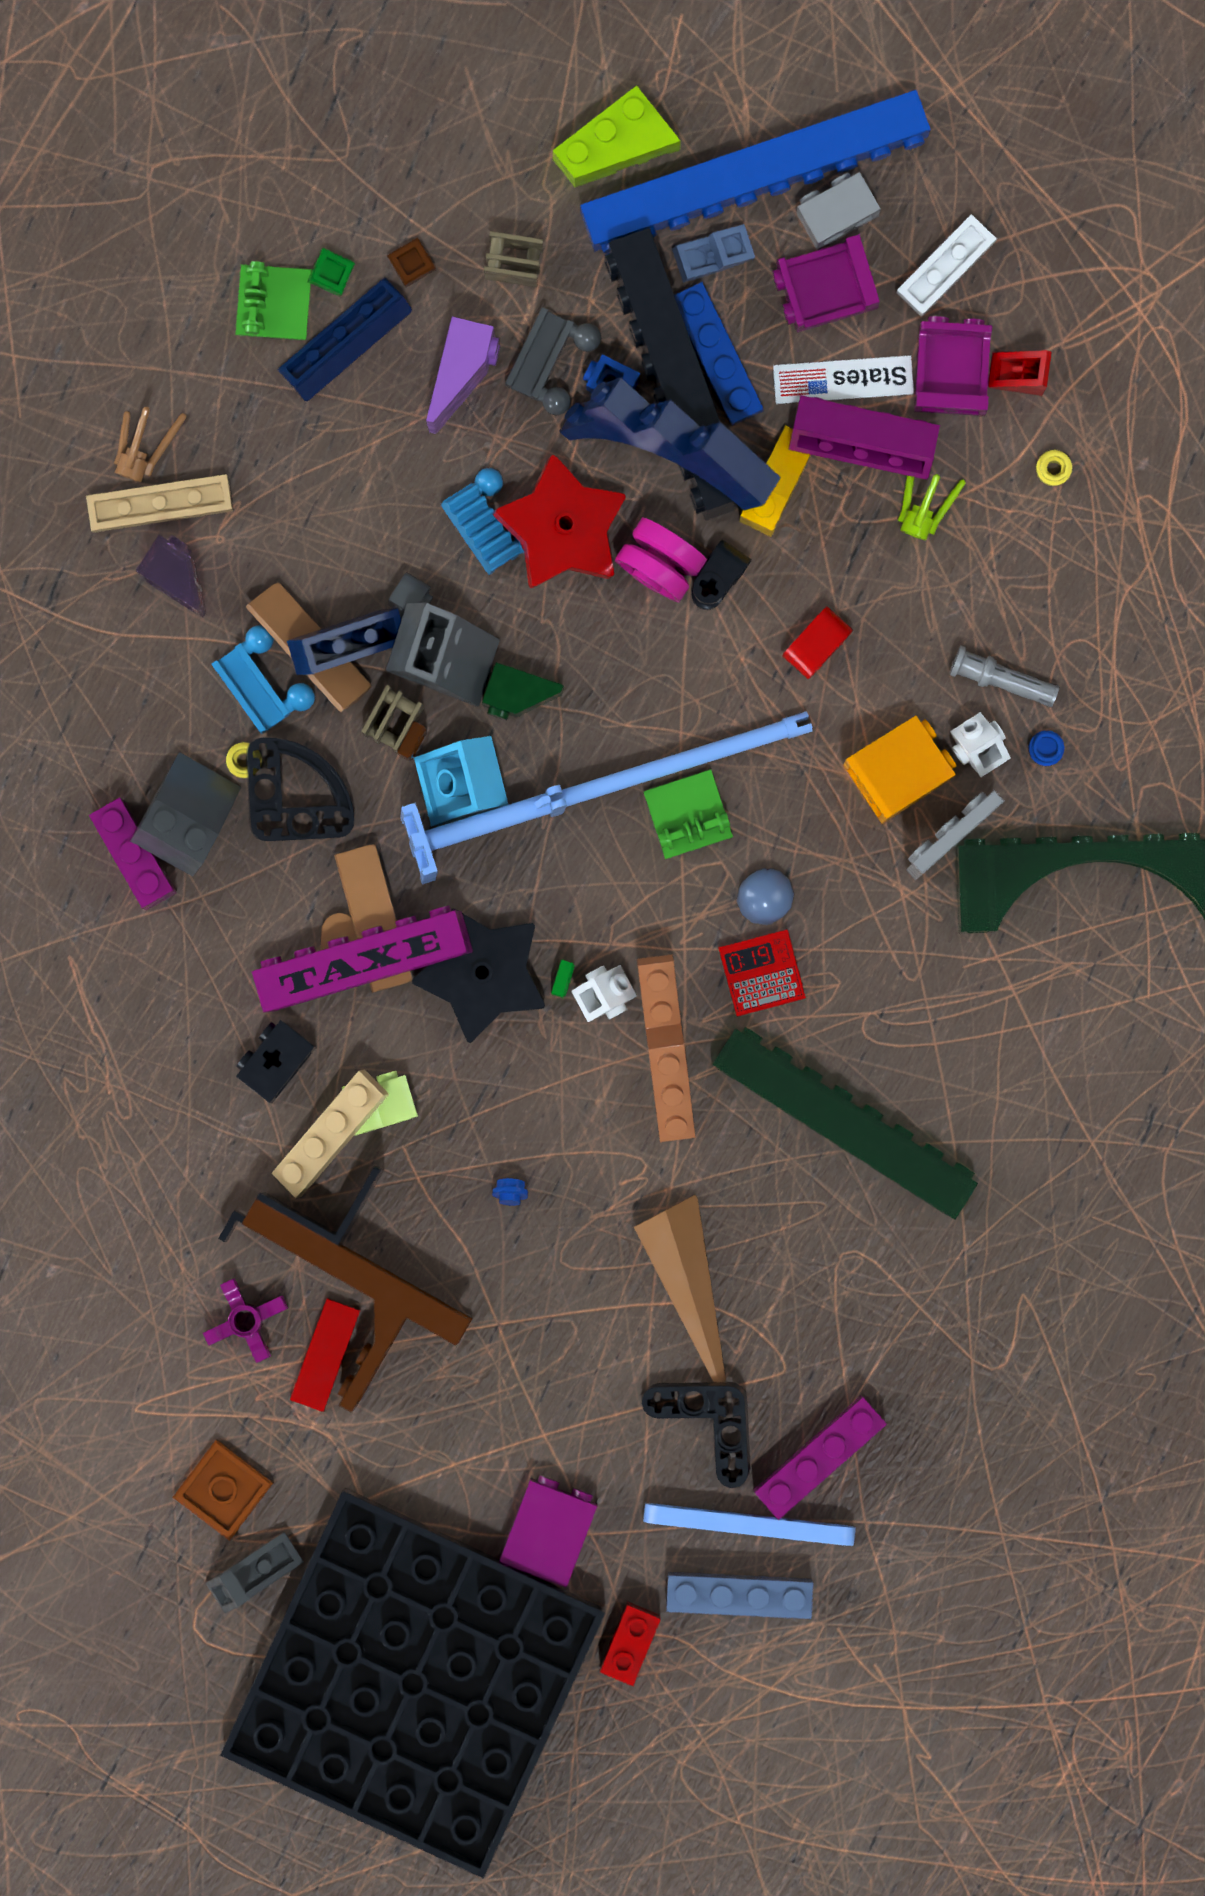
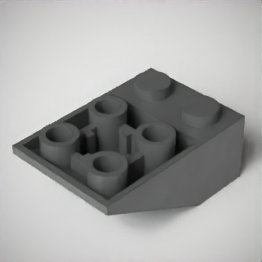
(443, 652)

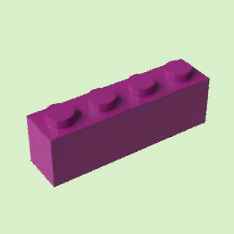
(864, 437)
(819, 1457)

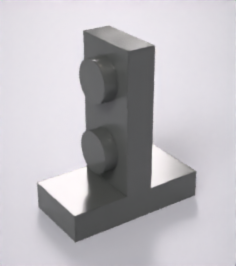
(254, 1573)

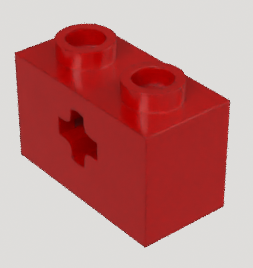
(630, 1643)

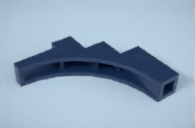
(664, 429)

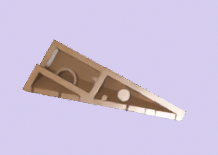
(680, 1259)

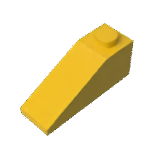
(789, 467)

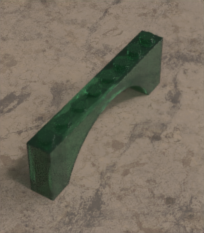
(996, 875)

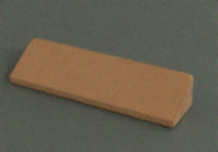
(287, 620)
(368, 900)

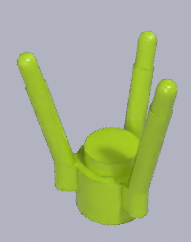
(918, 520)

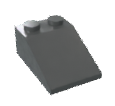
(186, 814)

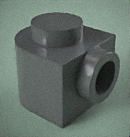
(409, 591)

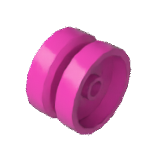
(661, 558)

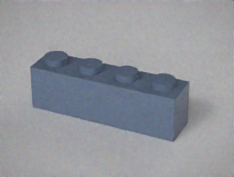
(739, 1595)

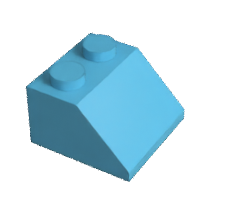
(461, 780)

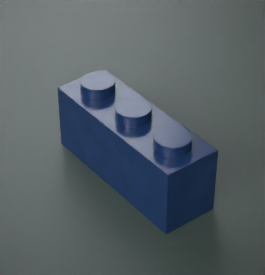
(344, 641)

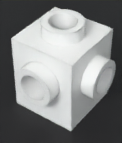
(980, 744)
(604, 993)

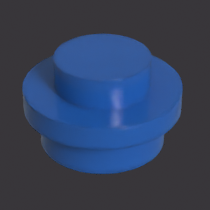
(1046, 748)
(510, 1191)

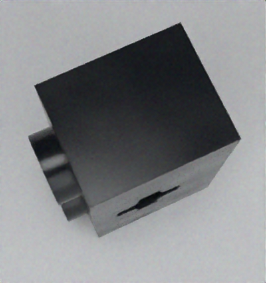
(272, 1081)

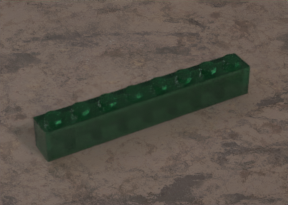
(846, 1124)

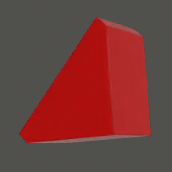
(1020, 371)

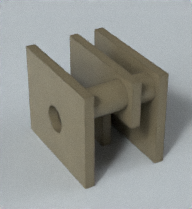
(529, 267)
(380, 732)

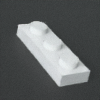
(946, 265)

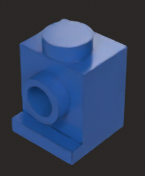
(606, 368)

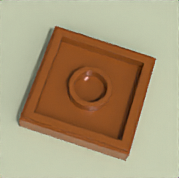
(223, 1489)

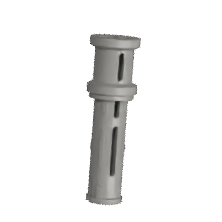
(987, 673)

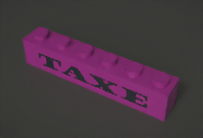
(361, 960)

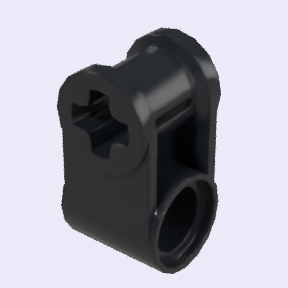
(722, 571)

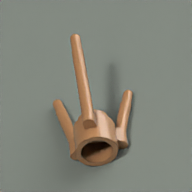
(132, 462)

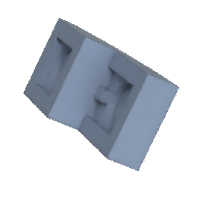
(713, 253)

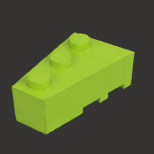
(616, 139)

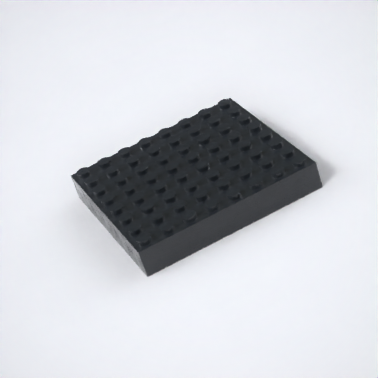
(413, 1682)

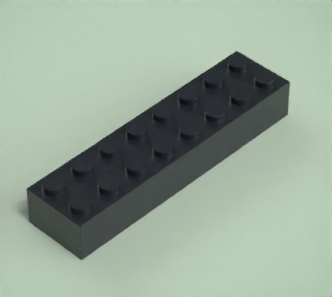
(666, 347)

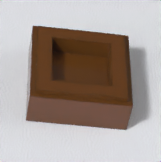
(411, 262)
(412, 741)

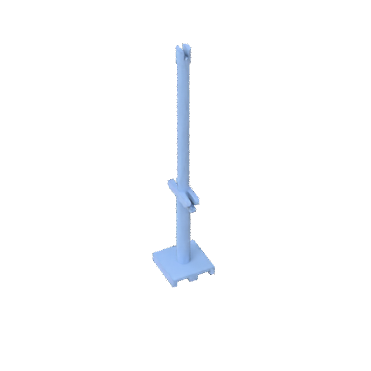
(556, 799)

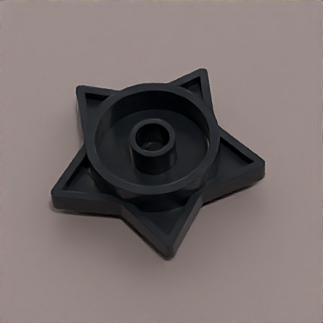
(503, 991)

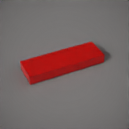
(325, 1355)

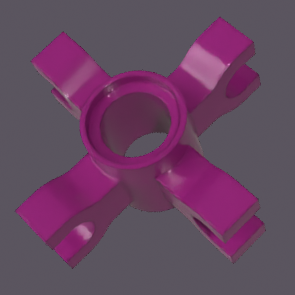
(253, 1337)

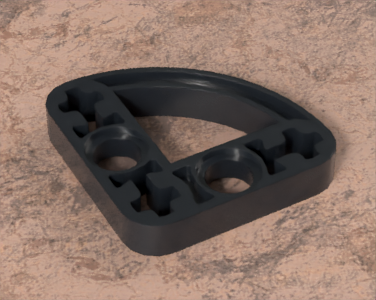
(273, 806)

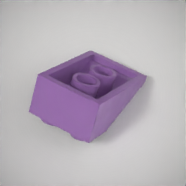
(463, 365)

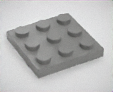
(953, 833)

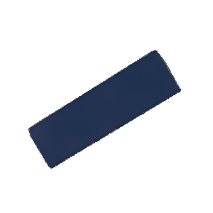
(345, 339)

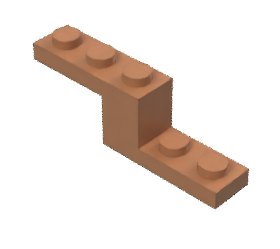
(666, 1048)

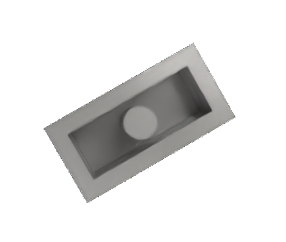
(837, 210)

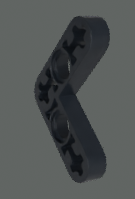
(713, 1408)

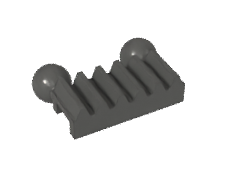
(542, 352)

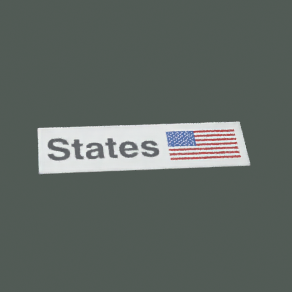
(844, 379)

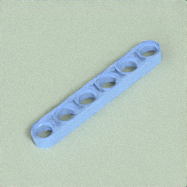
(749, 1524)

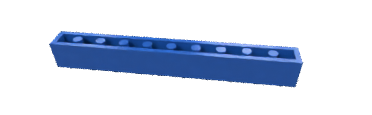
(758, 170)

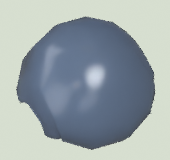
(765, 896)

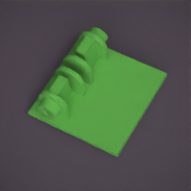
(273, 302)
(688, 814)

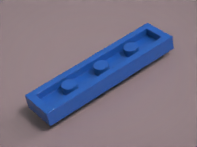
(717, 355)

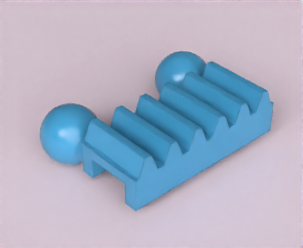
(478, 525)
(253, 689)

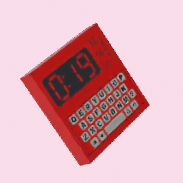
(761, 973)

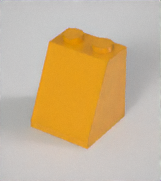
(900, 768)

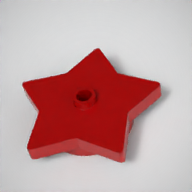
(545, 544)

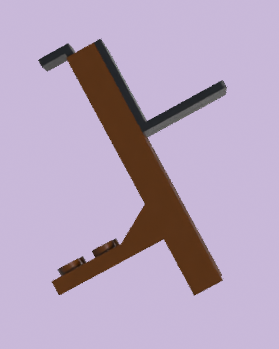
(392, 1295)

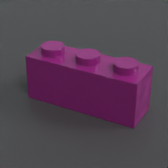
(137, 865)

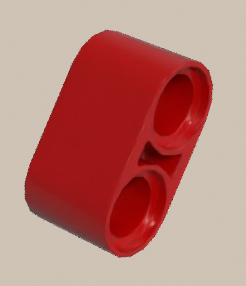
(817, 642)

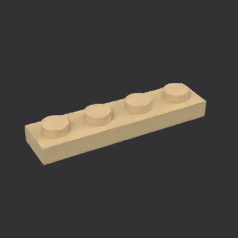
(159, 503)
(330, 1133)

